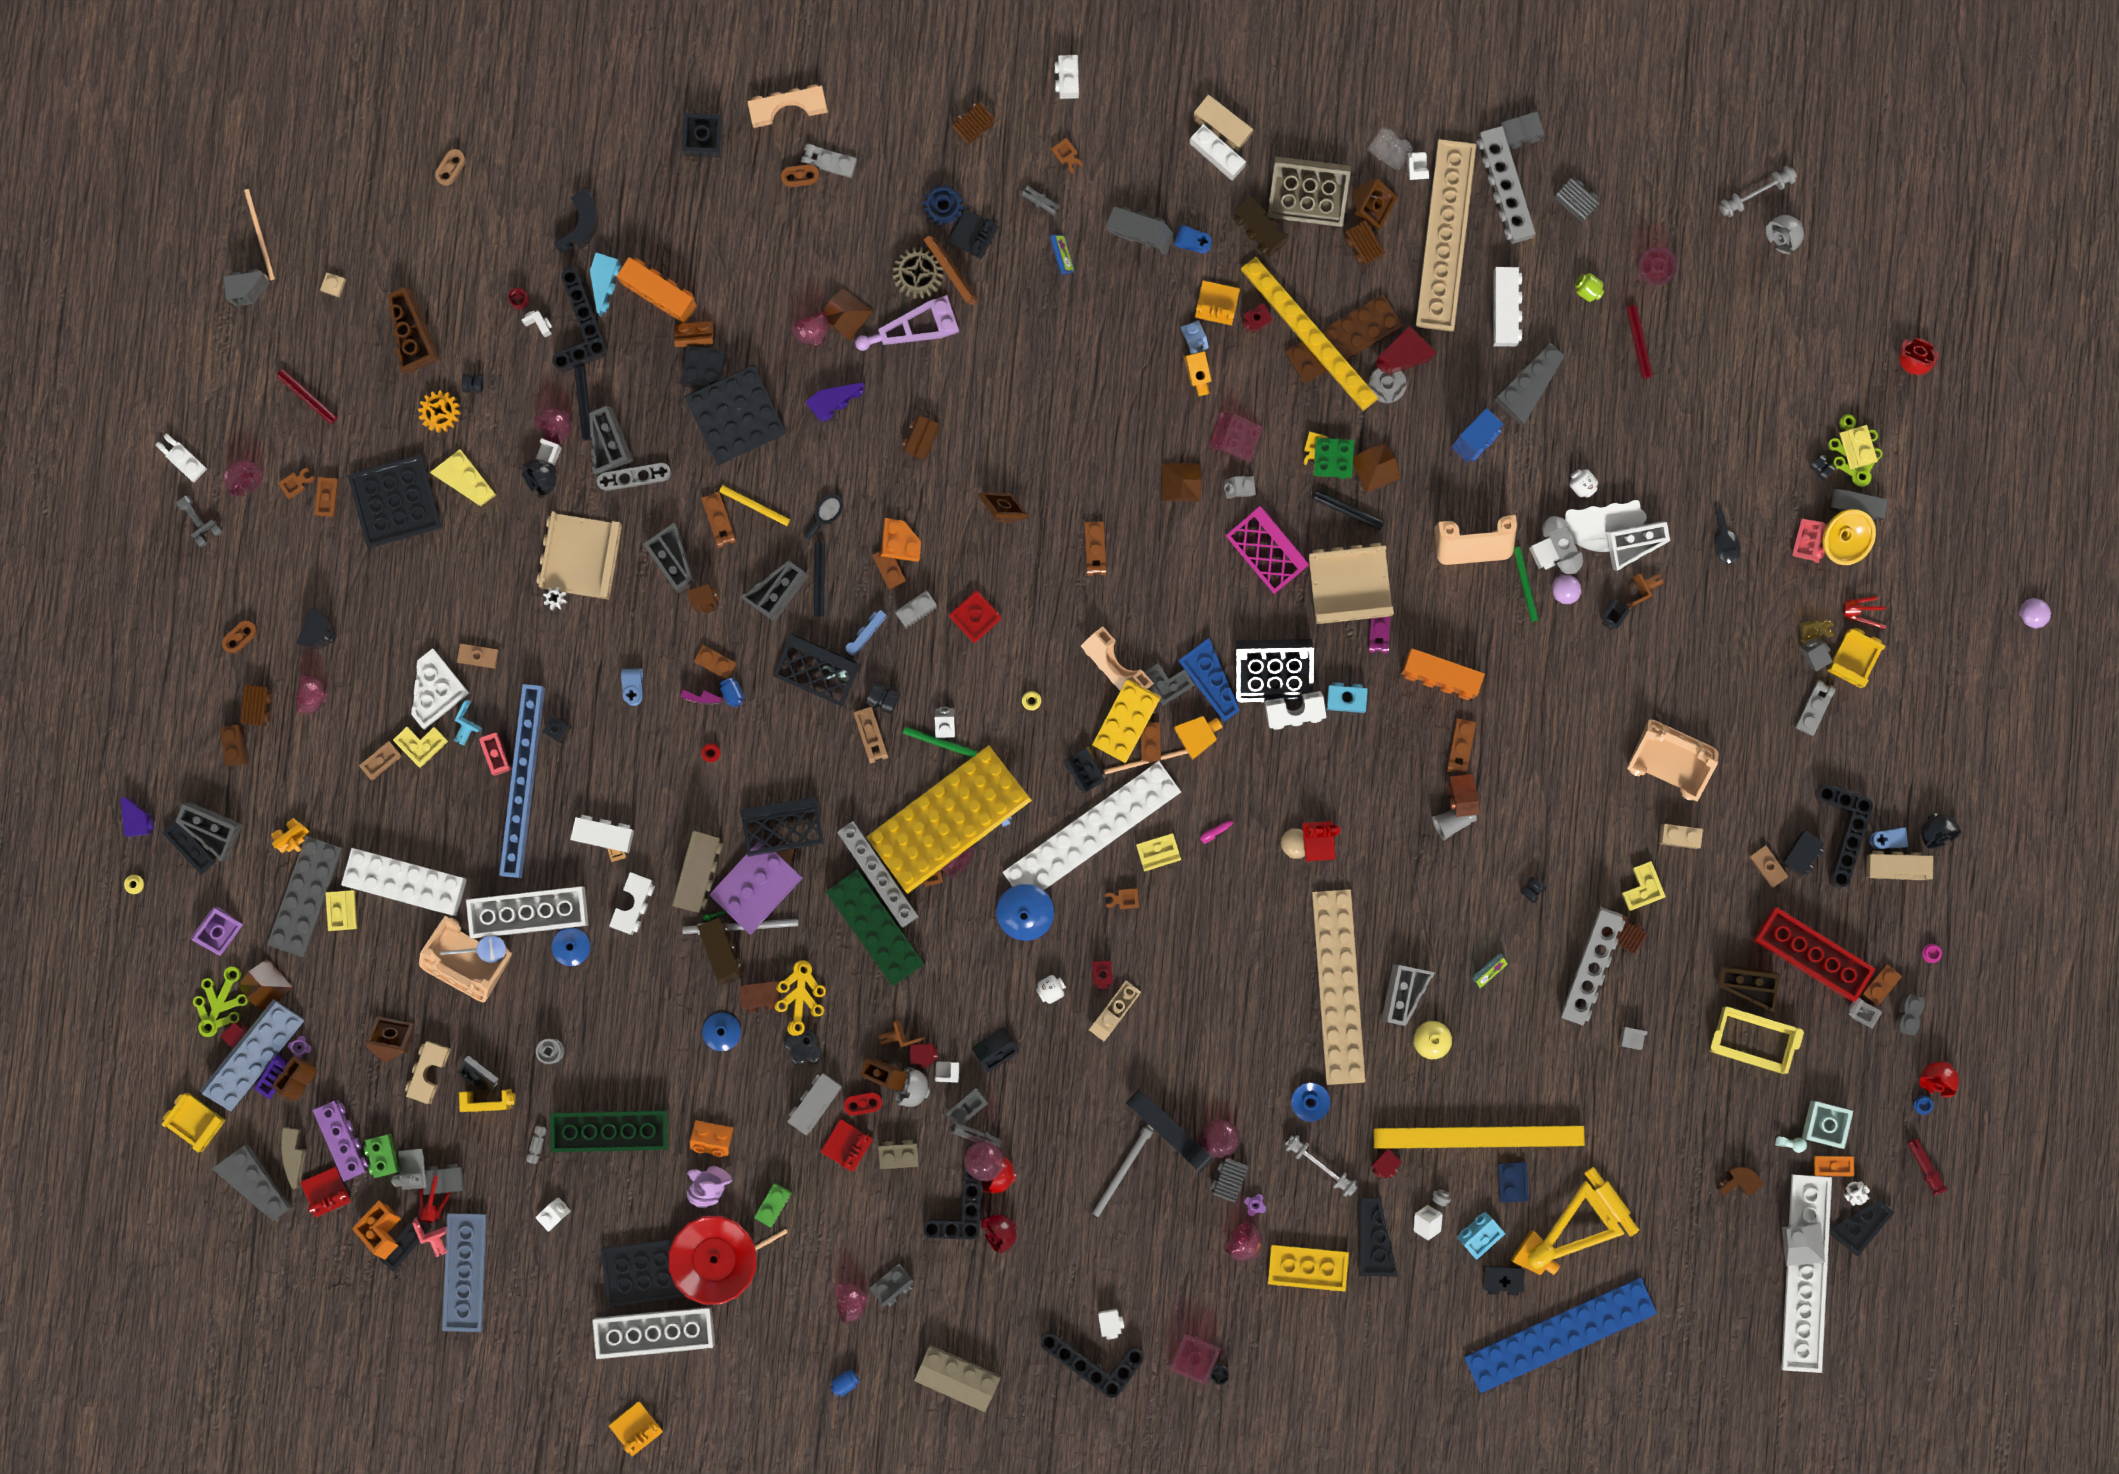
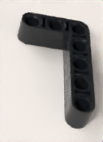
(584, 323)
(1849, 830)
(1169, 1130)
(966, 1219)
(1092, 1367)

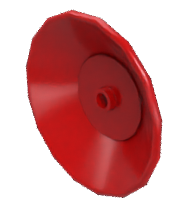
(692, 1265)

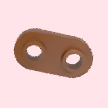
(800, 173)
(238, 635)

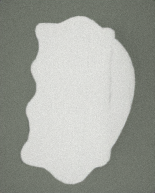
(1596, 521)

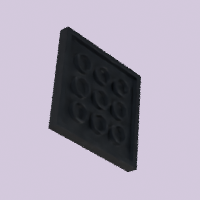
(735, 415)
(394, 501)

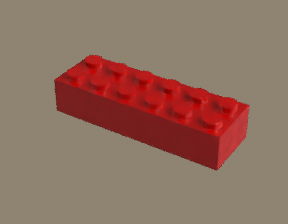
(1813, 954)

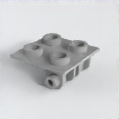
(411, 1170)

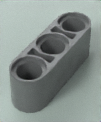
(1873, 506)

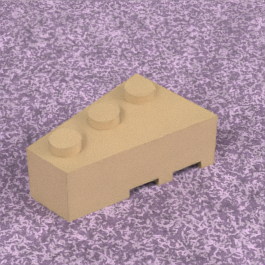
(1899, 866)

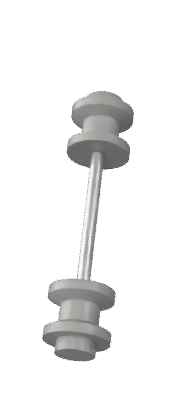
(1735, 203)
(1295, 1145)

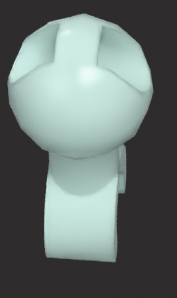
(843, 675)
(1797, 1144)

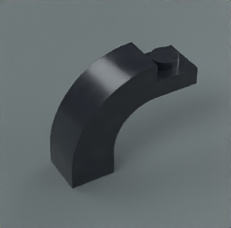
(586, 225)

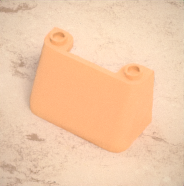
(1472, 548)
(1674, 759)
(463, 970)

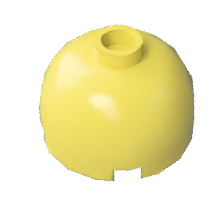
(1432, 1040)

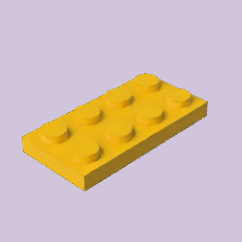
(1126, 720)
(1308, 1268)

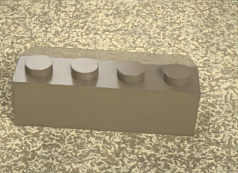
(1309, 191)
(697, 872)

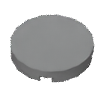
(1387, 387)

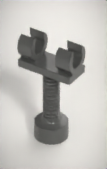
(185, 504)

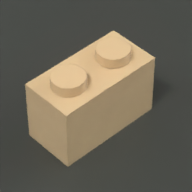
(1680, 836)

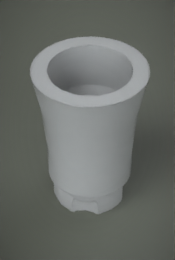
(1448, 823)

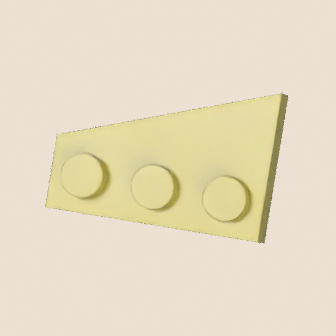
(463, 477)

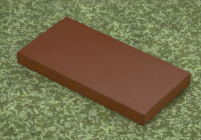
(951, 270)

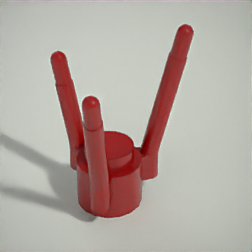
(1852, 609)
(429, 1212)

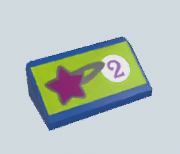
(1062, 254)

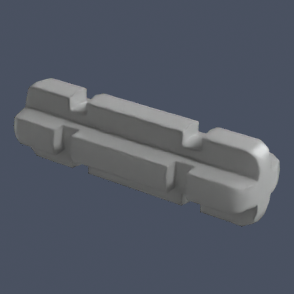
(536, 1144)

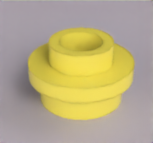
(1036, 696)
(139, 887)

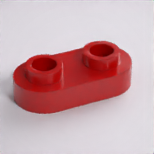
(862, 1104)

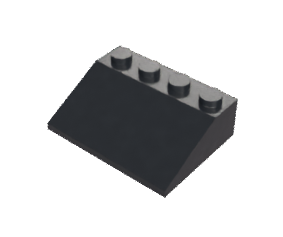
(1273, 669)

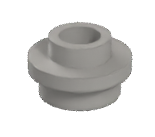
(1441, 1197)

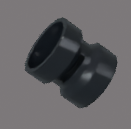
(472, 383)
(1819, 463)
(1536, 886)
(1219, 1377)

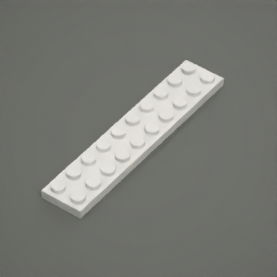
(1094, 829)
(1806, 1283)

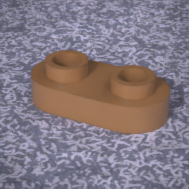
(448, 167)

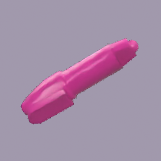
(1210, 834)

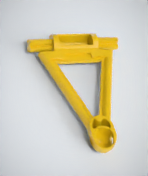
(1606, 1205)

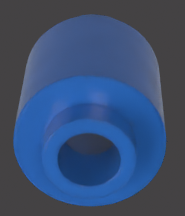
(732, 692)
(844, 1383)

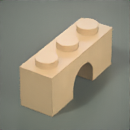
(420, 1087)

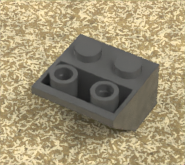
(246, 287)

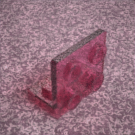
(1236, 436)

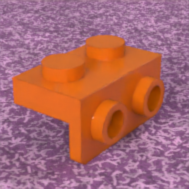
(711, 1138)

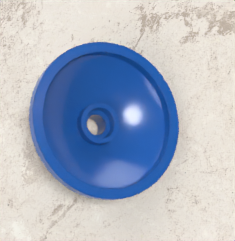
(1028, 900)

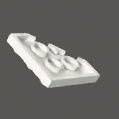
(435, 689)

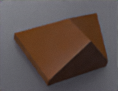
(1373, 202)
(846, 314)
(1376, 467)
(1181, 482)
(1003, 507)
(264, 984)
(389, 1038)

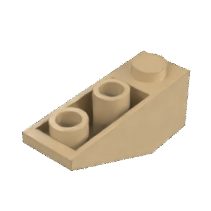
(1114, 1011)

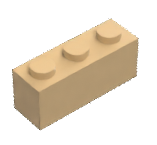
(1222, 123)

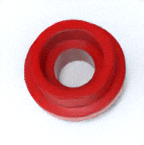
(706, 748)

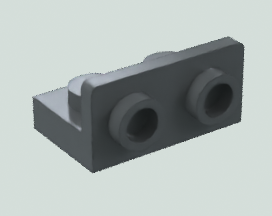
(891, 1285)

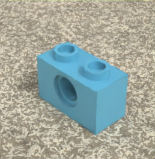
(1335, 701)

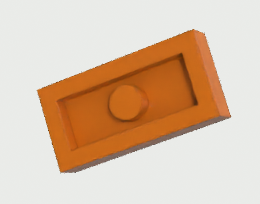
(1833, 1166)

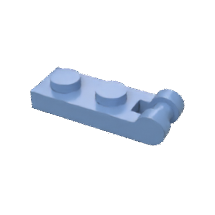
(865, 633)

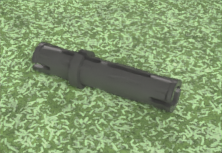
(960, 1130)

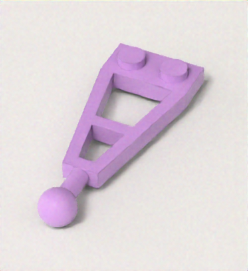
(943, 317)

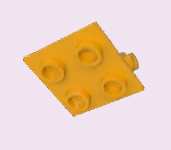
(1217, 303)
(635, 1429)

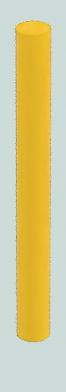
(754, 505)

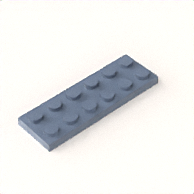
(252, 1055)
(464, 1272)

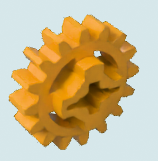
(443, 405)

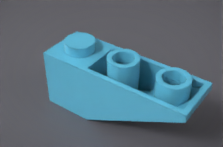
(603, 274)

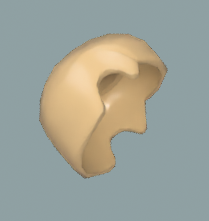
(1293, 843)

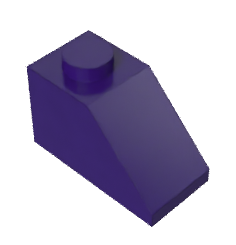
(135, 820)

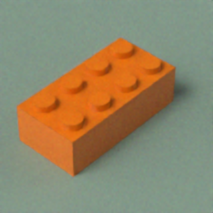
(657, 290)
(1442, 673)

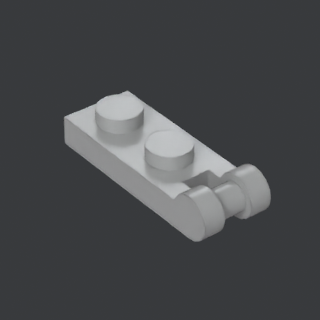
(829, 161)
(1815, 708)

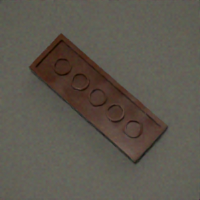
(1348, 336)

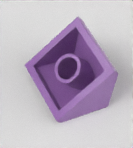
(216, 930)

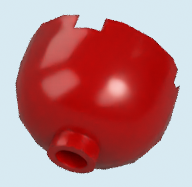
(1917, 356)
(1941, 1078)
(1002, 1181)

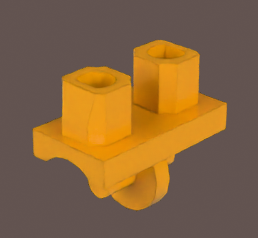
(292, 838)

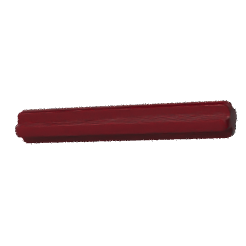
(1639, 341)
(306, 396)

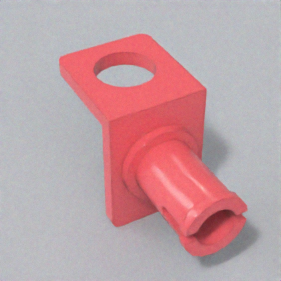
(432, 1237)

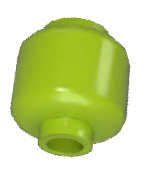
(1589, 287)

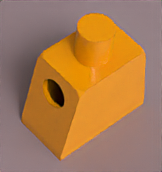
(1196, 363)
(1197, 735)
(1520, 1257)

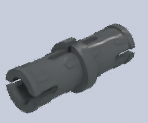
(1040, 200)

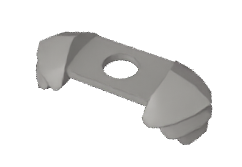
(1570, 559)

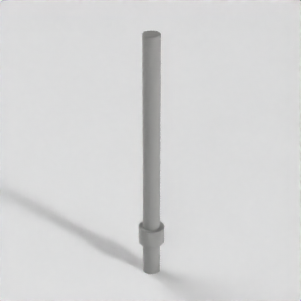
(735, 926)
(1146, 1133)

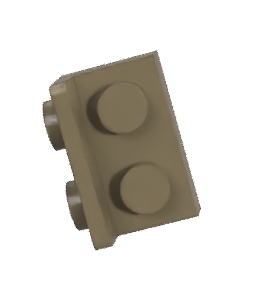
(898, 1155)

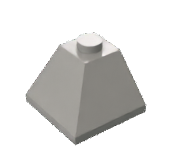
(1803, 1244)

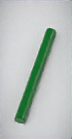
(1525, 584)
(939, 742)

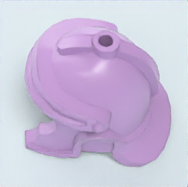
(707, 1186)

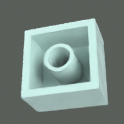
(1827, 1124)

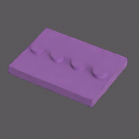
(755, 888)

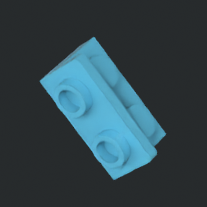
(1480, 1235)

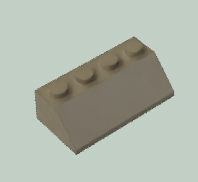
(957, 1378)

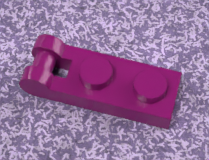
(1379, 629)

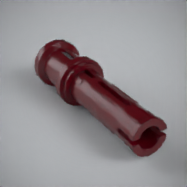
(1931, 1175)

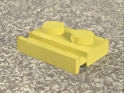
(1858, 447)
(1158, 852)
(341, 910)

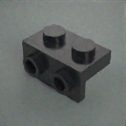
(1085, 770)

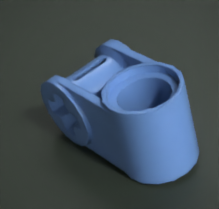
(632, 682)
(1891, 839)

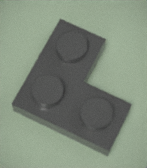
(1168, 688)

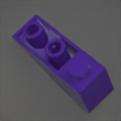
(829, 400)

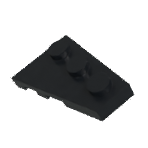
(1862, 1227)

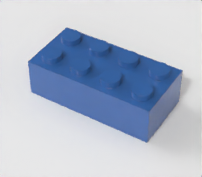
(1478, 436)

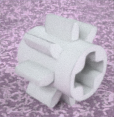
(549, 596)
(1857, 1193)

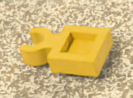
(1310, 446)

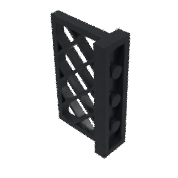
(823, 654)
(781, 810)

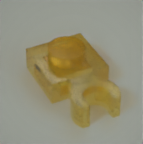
(1815, 630)

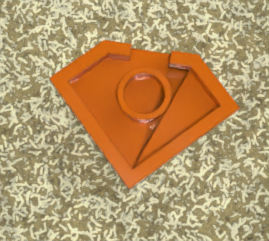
(899, 541)

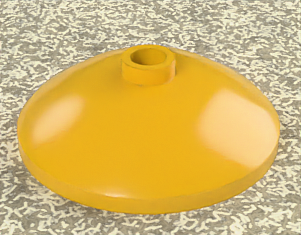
(1857, 537)

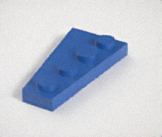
(1209, 677)

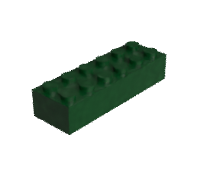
(875, 928)
(609, 1131)

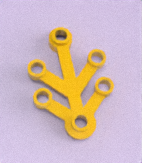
(799, 994)

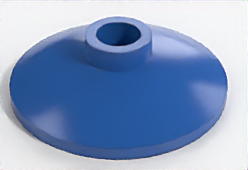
(580, 949)
(731, 1027)
(1318, 1109)

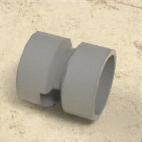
(550, 1051)

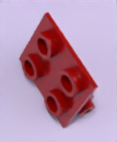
(1319, 840)
(846, 1145)
(325, 1192)

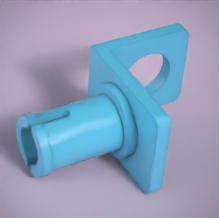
(466, 725)

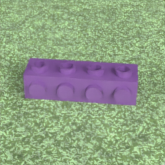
(340, 1140)

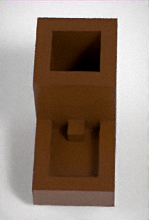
(1743, 1177)

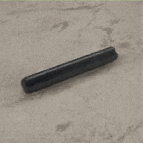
(583, 402)
(1348, 510)
(819, 579)

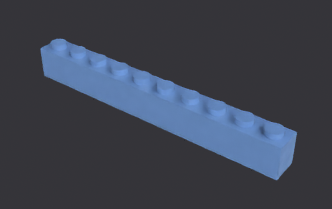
(522, 781)

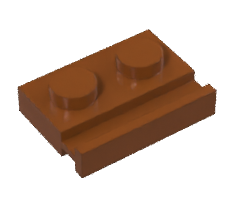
(694, 334)

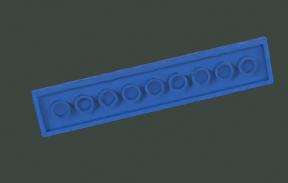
(1560, 1335)

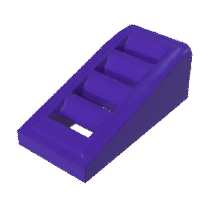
(276, 1061)

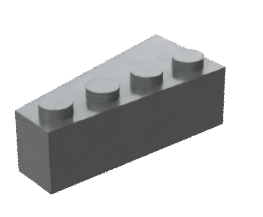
(1526, 389)
(253, 1181)

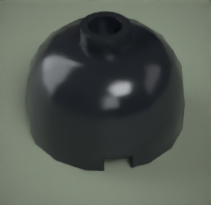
(539, 476)
(1938, 830)

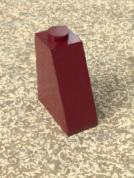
(1404, 353)

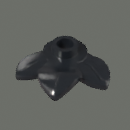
(801, 1050)

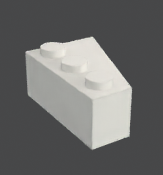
(1634, 542)

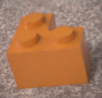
(374, 1229)

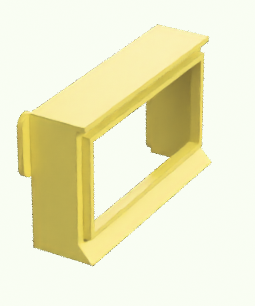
(1794, 1040)

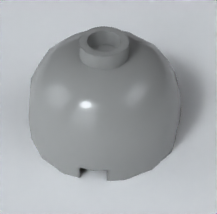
(1786, 233)
(913, 1090)

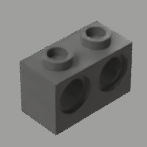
(967, 1107)

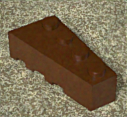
(412, 336)

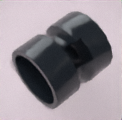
(883, 698)

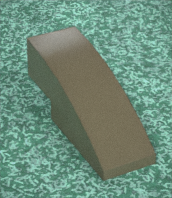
(293, 1156)

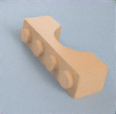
(764, 109)
(1101, 650)

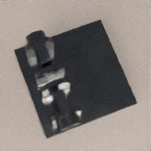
(973, 234)

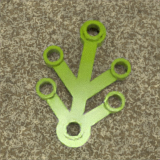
(1845, 467)
(218, 1004)

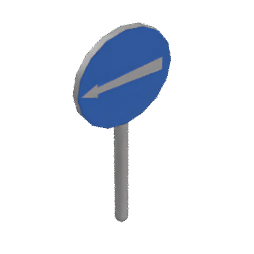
(489, 949)

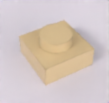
(333, 284)

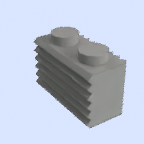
(916, 609)

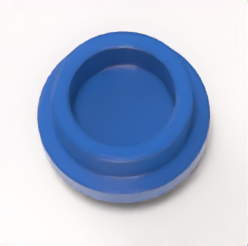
(1923, 1104)

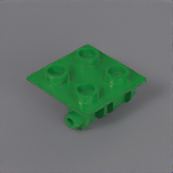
(1334, 458)

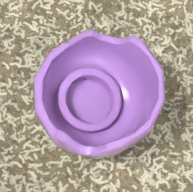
(1566, 589)
(2035, 613)

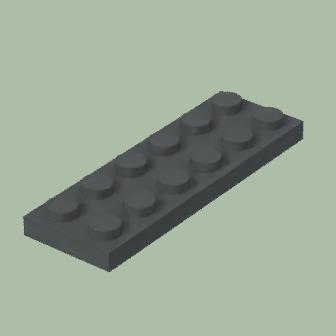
(305, 896)

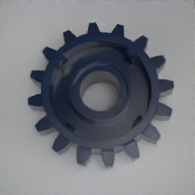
(943, 195)

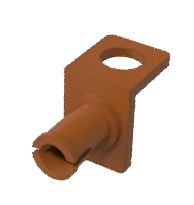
(1645, 586)
(897, 1035)

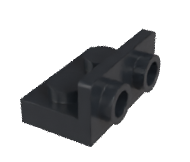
(477, 1075)

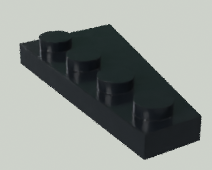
(1374, 1243)

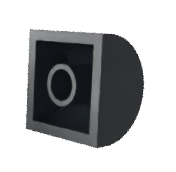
(316, 631)

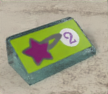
(1489, 970)

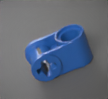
(1190, 239)

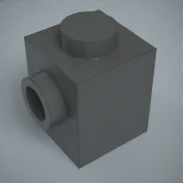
(1816, 654)

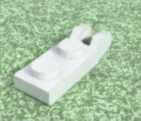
(182, 459)

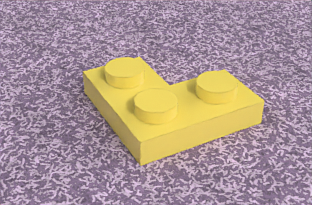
(420, 750)
(1648, 890)

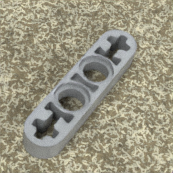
(634, 479)

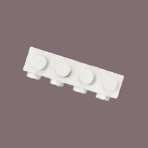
(1506, 306)

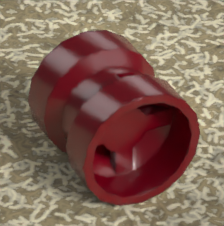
(515, 296)

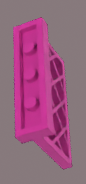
(1277, 536)

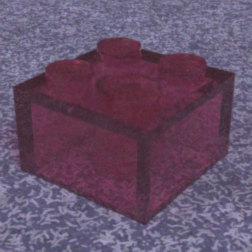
(1194, 1358)

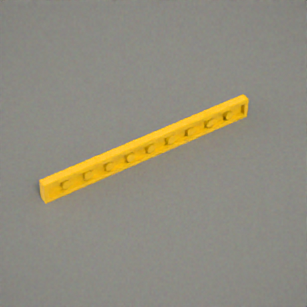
(1309, 333)

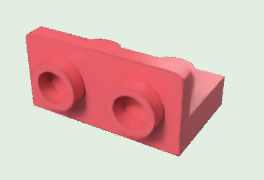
(1810, 540)

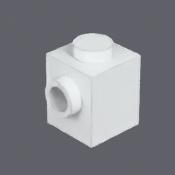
(1110, 1323)

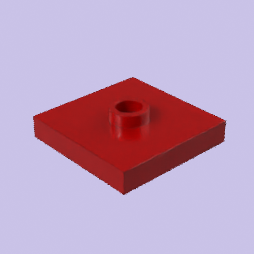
(975, 616)

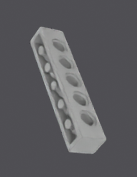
(1497, 138)
(878, 874)
(1570, 1010)

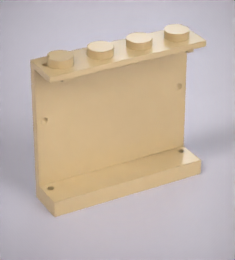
(579, 555)
(1350, 584)

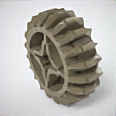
(915, 289)

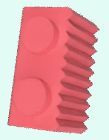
(495, 754)

